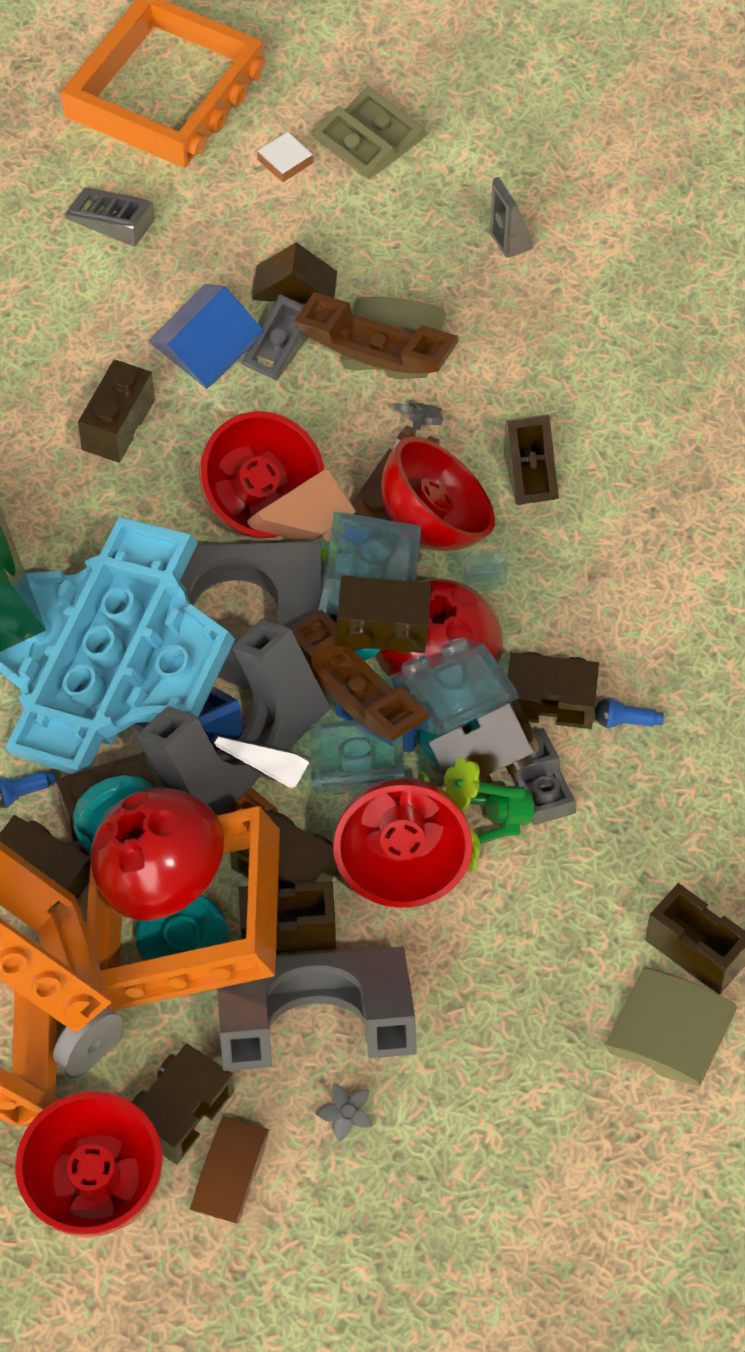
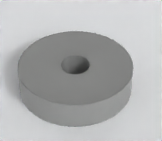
(82, 1050)

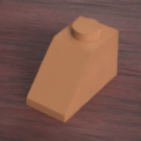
(305, 510)

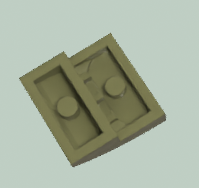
(369, 133)
(401, 314)
(671, 1026)

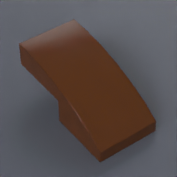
(229, 1169)

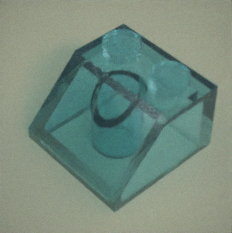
(369, 550)
(455, 684)
(352, 757)

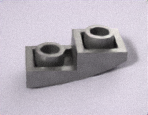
(546, 783)

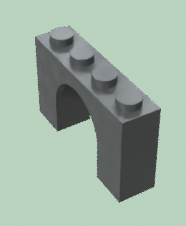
(283, 569)
(282, 711)
(363, 981)

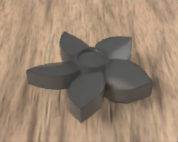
(421, 413)
(345, 1111)

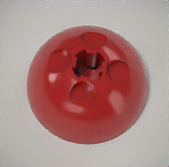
(266, 453)
(438, 492)
(453, 614)
(156, 852)
(397, 861)
(76, 1144)

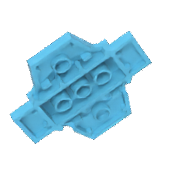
(112, 648)

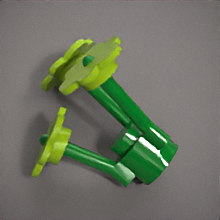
(506, 805)

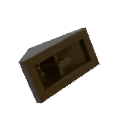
(295, 275)
(530, 459)

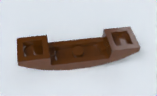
(373, 342)
(354, 682)

